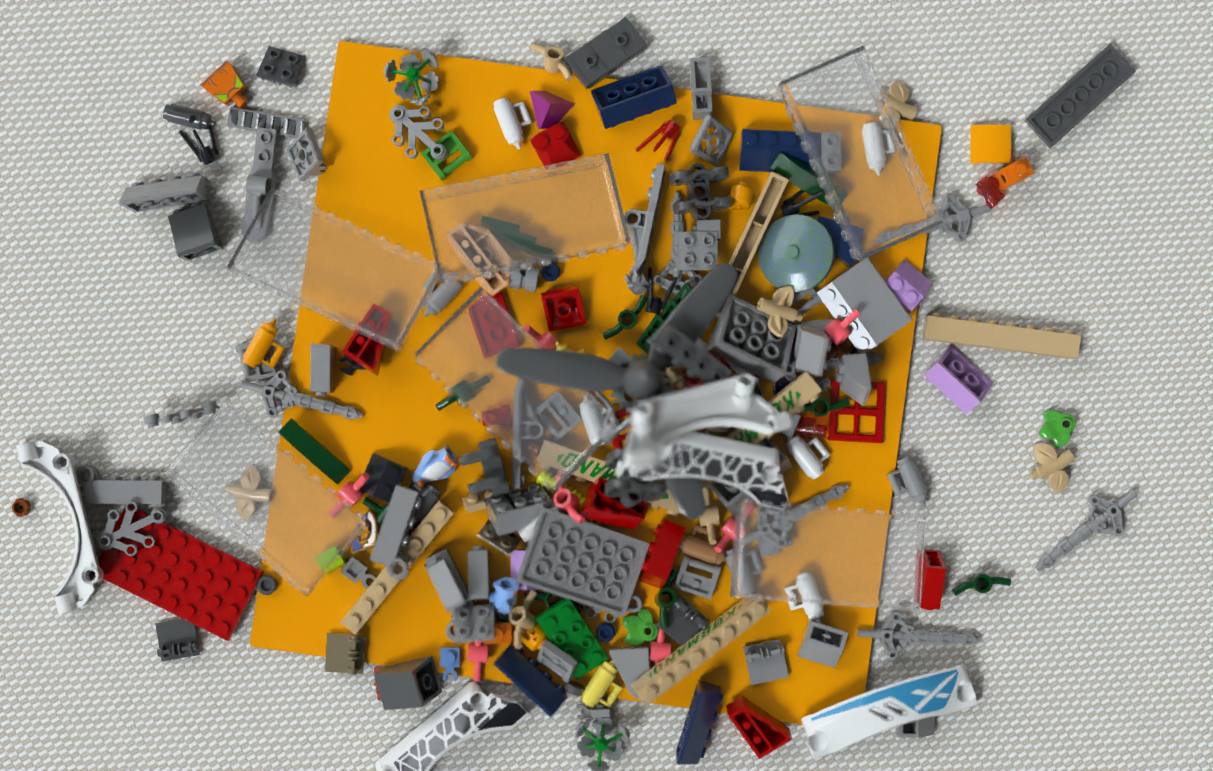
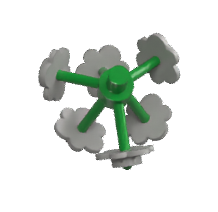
(411, 68)
(612, 748)

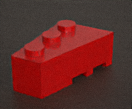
(365, 352)
(610, 509)
(662, 554)
(757, 726)

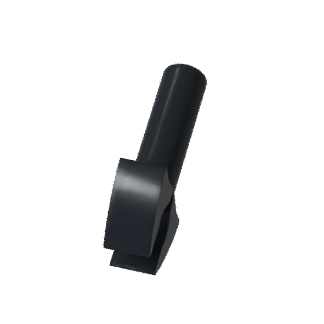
(350, 369)

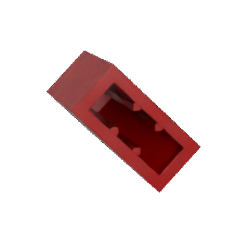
(932, 579)

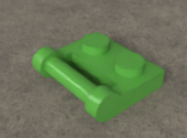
(452, 145)

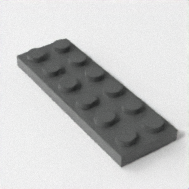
(1080, 96)

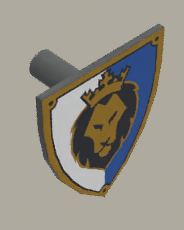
(368, 537)

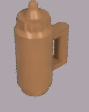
(700, 548)

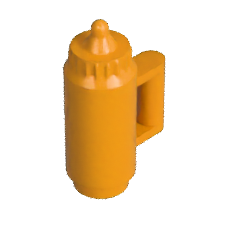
(261, 344)

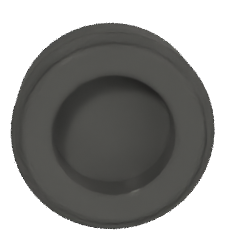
(267, 585)
(574, 688)

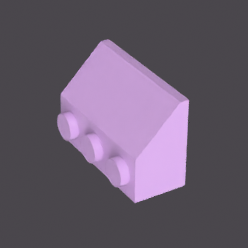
(958, 379)

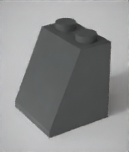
(194, 232)
(408, 684)

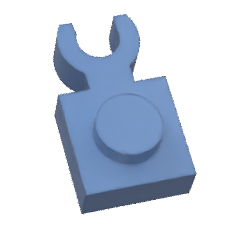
(450, 659)

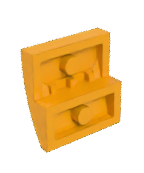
(991, 144)

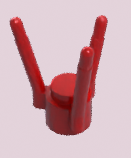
(670, 131)

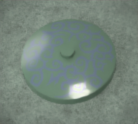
(796, 253)

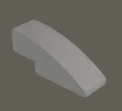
(701, 88)

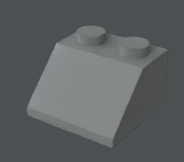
(854, 377)

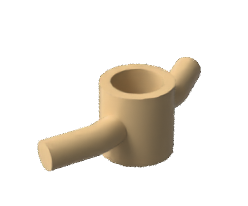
(553, 59)
(710, 518)
(522, 618)

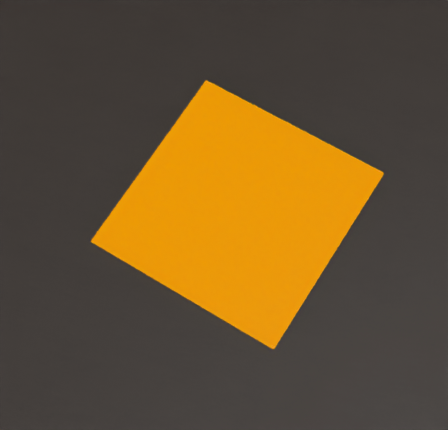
(379, 191)

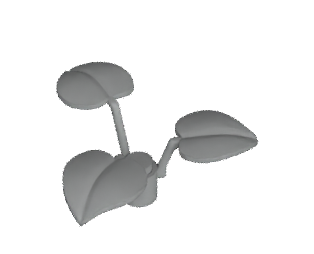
(611, 430)

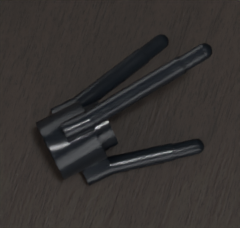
(207, 155)
(792, 208)
(654, 304)

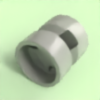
(524, 279)

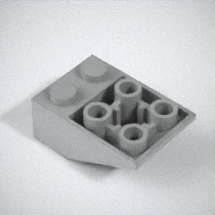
(515, 509)

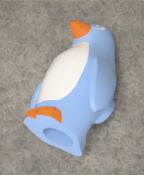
(435, 466)
(504, 597)

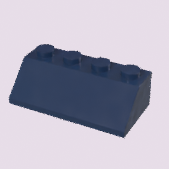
(634, 97)
(761, 147)
(531, 679)
(698, 722)

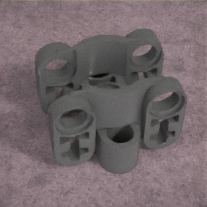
(705, 202)
(492, 467)
(623, 487)

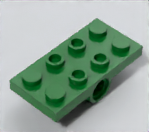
(572, 636)

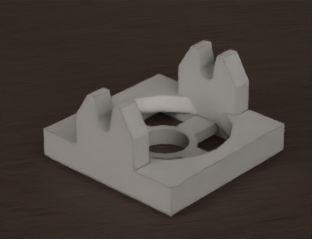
(726, 135)
(307, 142)

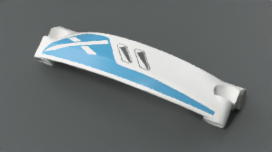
(887, 708)

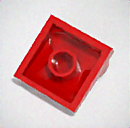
(555, 145)
(563, 308)

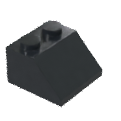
(383, 477)

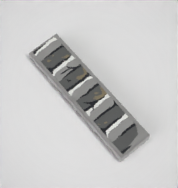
(251, 120)

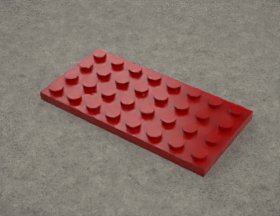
(183, 576)

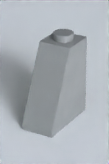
(322, 368)
(478, 573)
(446, 584)
(631, 664)

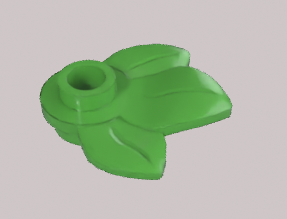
(1054, 428)
(637, 626)

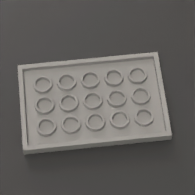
(582, 562)

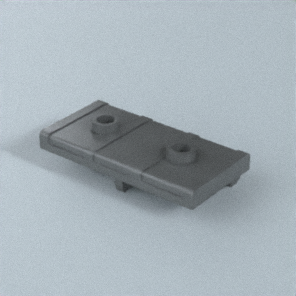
(606, 53)

